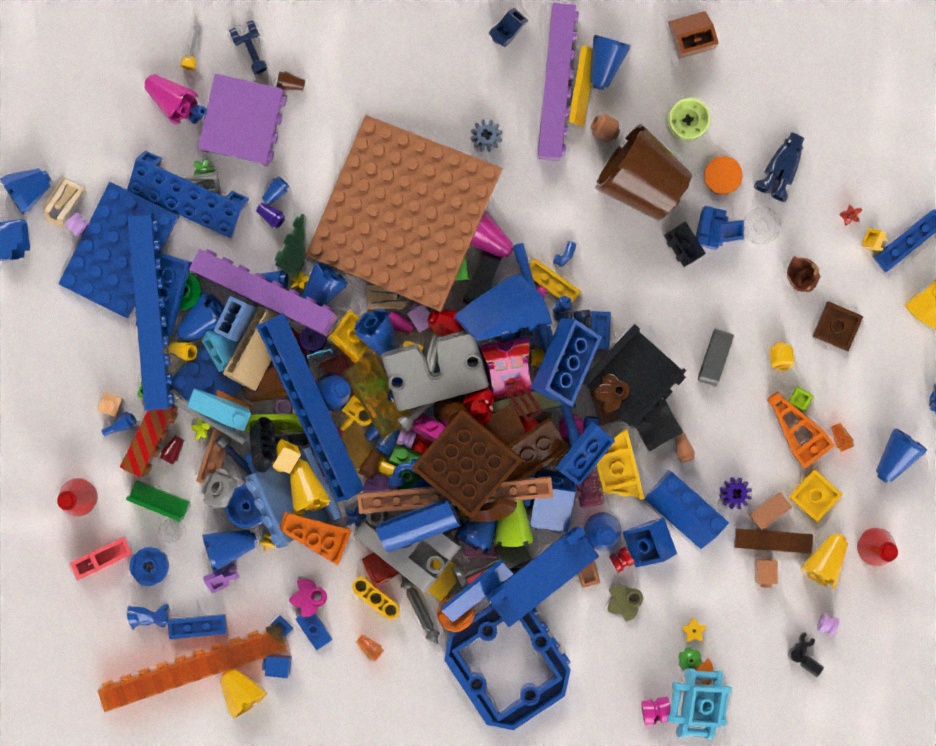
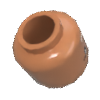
(605, 128)

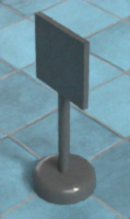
(509, 555)

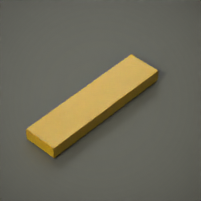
(581, 88)

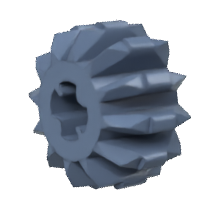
(482, 140)

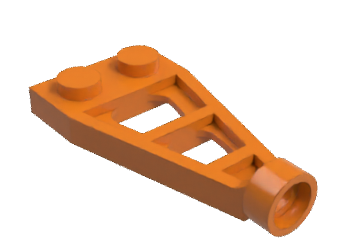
(814, 447)

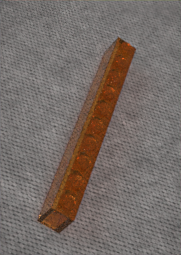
(192, 668)

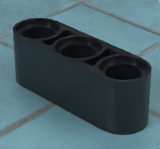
(482, 277)
(263, 444)

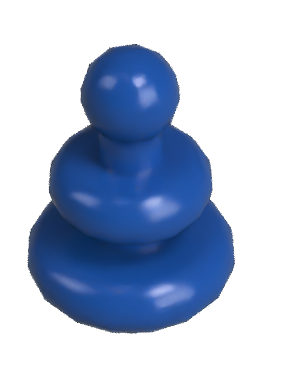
(562, 305)

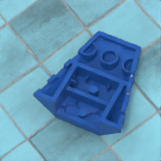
(504, 308)

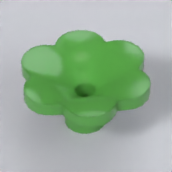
(687, 655)

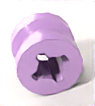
(77, 224)
(406, 438)
(828, 624)

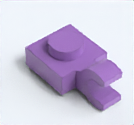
(219, 580)

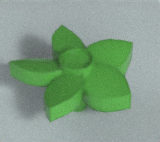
(203, 168)

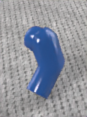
(567, 255)

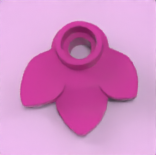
(305, 597)

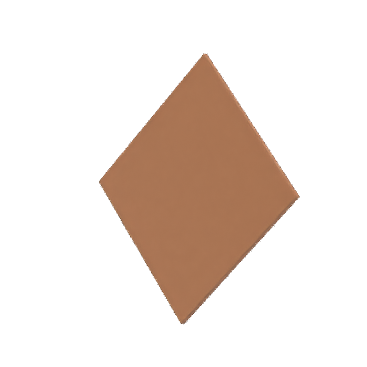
(404, 212)

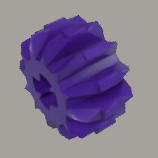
(732, 501)

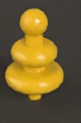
(267, 542)

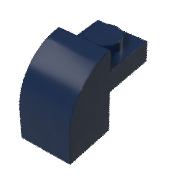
(508, 27)

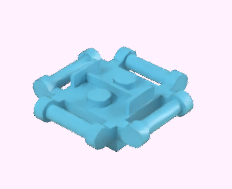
(701, 704)

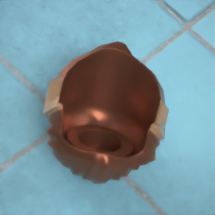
(803, 274)

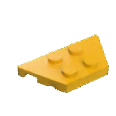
(619, 470)

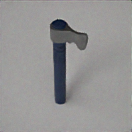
(223, 442)

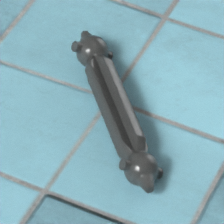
(420, 610)

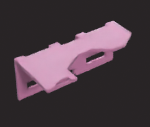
(470, 552)

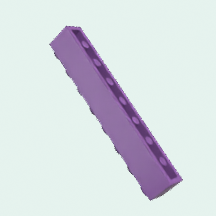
(556, 81)
(263, 292)

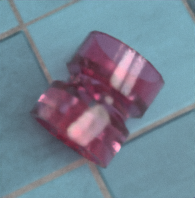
(589, 499)

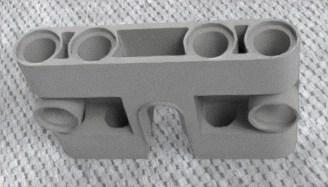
(423, 386)
(414, 560)

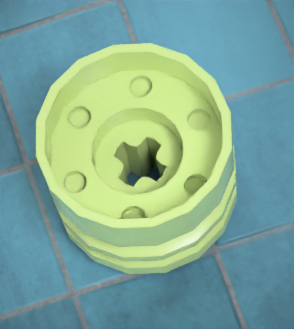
(694, 110)

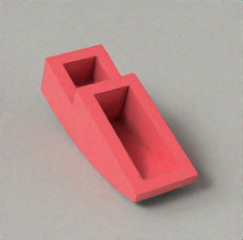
(100, 558)

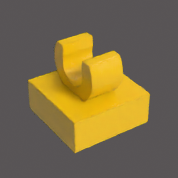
(873, 239)

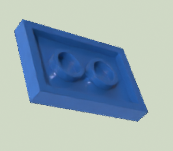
(585, 454)

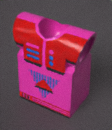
(508, 365)

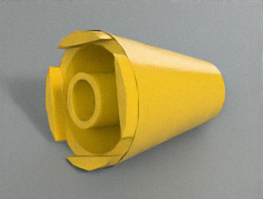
(306, 489)
(827, 561)

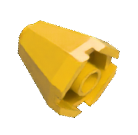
(240, 692)

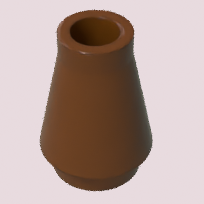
(289, 81)
(370, 464)

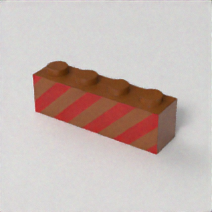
(147, 441)

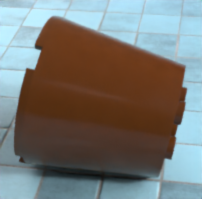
(644, 175)

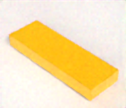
(552, 282)

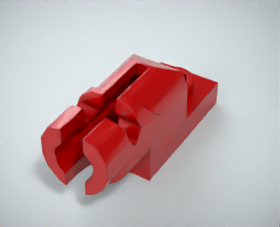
(480, 404)

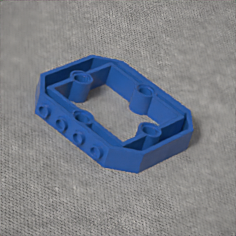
(523, 708)

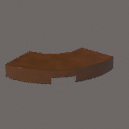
(495, 511)

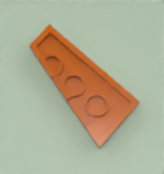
(320, 536)

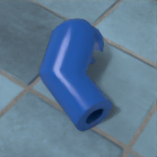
(196, 113)

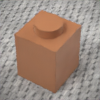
(766, 572)

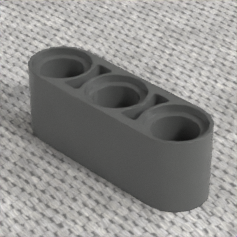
(715, 357)

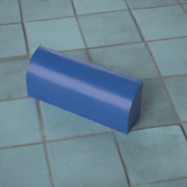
(417, 525)

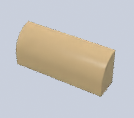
(251, 356)

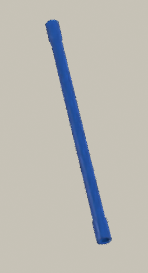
(522, 260)

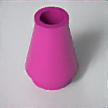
(400, 323)

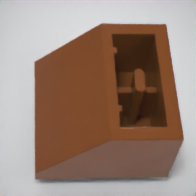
(693, 34)

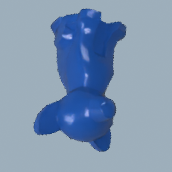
(144, 617)

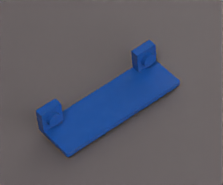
(184, 196)
(542, 576)

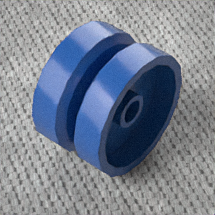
(242, 509)

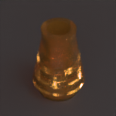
(842, 437)
(369, 647)

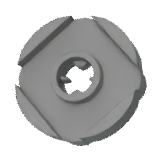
(226, 484)

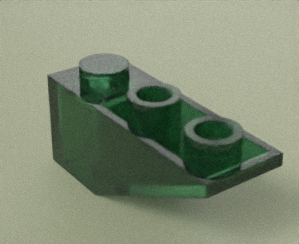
(294, 253)

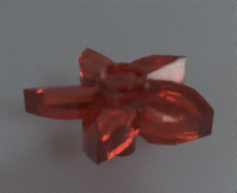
(850, 214)

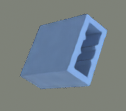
(235, 319)

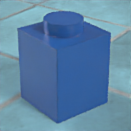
(277, 665)

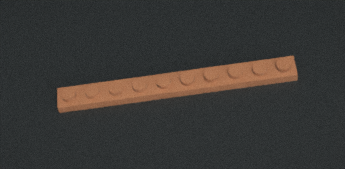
(419, 497)

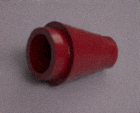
(172, 450)

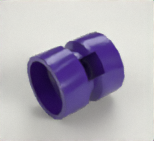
(312, 340)

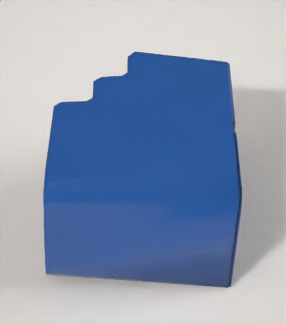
(13, 239)

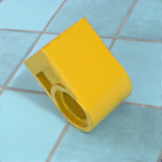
(352, 410)

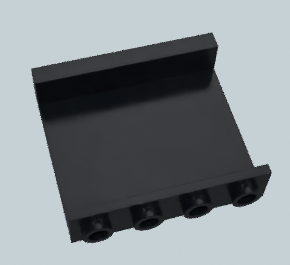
(643, 369)

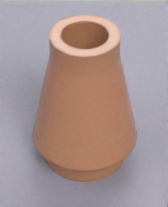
(684, 449)

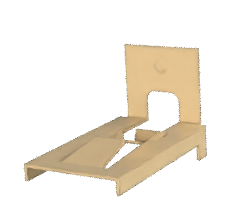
(68, 193)
(376, 297)

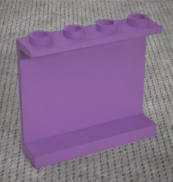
(242, 119)

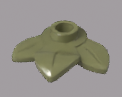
(621, 602)

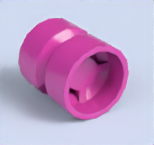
(655, 711)

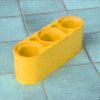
(378, 606)

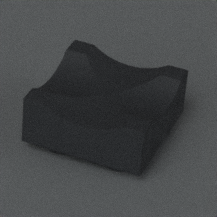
(659, 427)

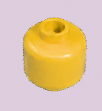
(781, 356)

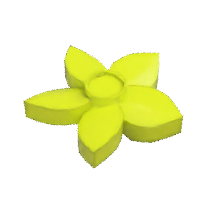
(201, 429)

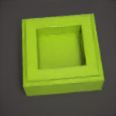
(800, 399)

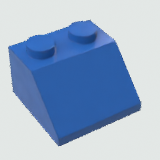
(650, 543)

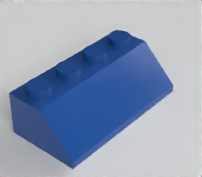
(566, 362)
(686, 510)

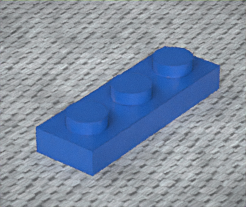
(197, 626)

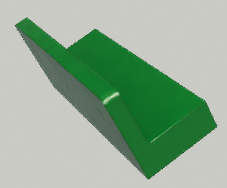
(158, 501)

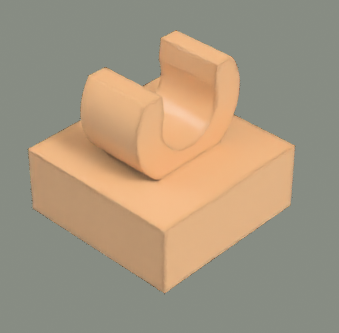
(110, 404)

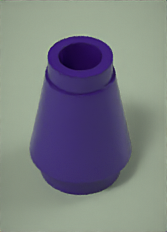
(271, 215)

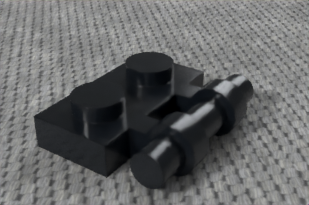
(684, 244)

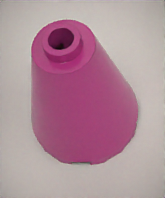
(171, 97)
(492, 238)

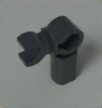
(296, 439)
(798, 653)

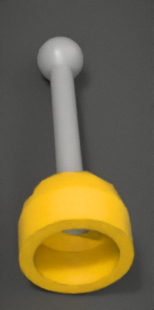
(189, 61)

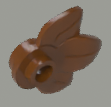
(608, 392)

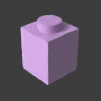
(419, 316)

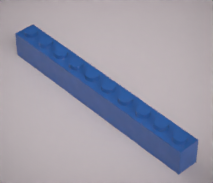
(149, 312)
(310, 407)

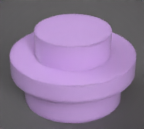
(283, 406)

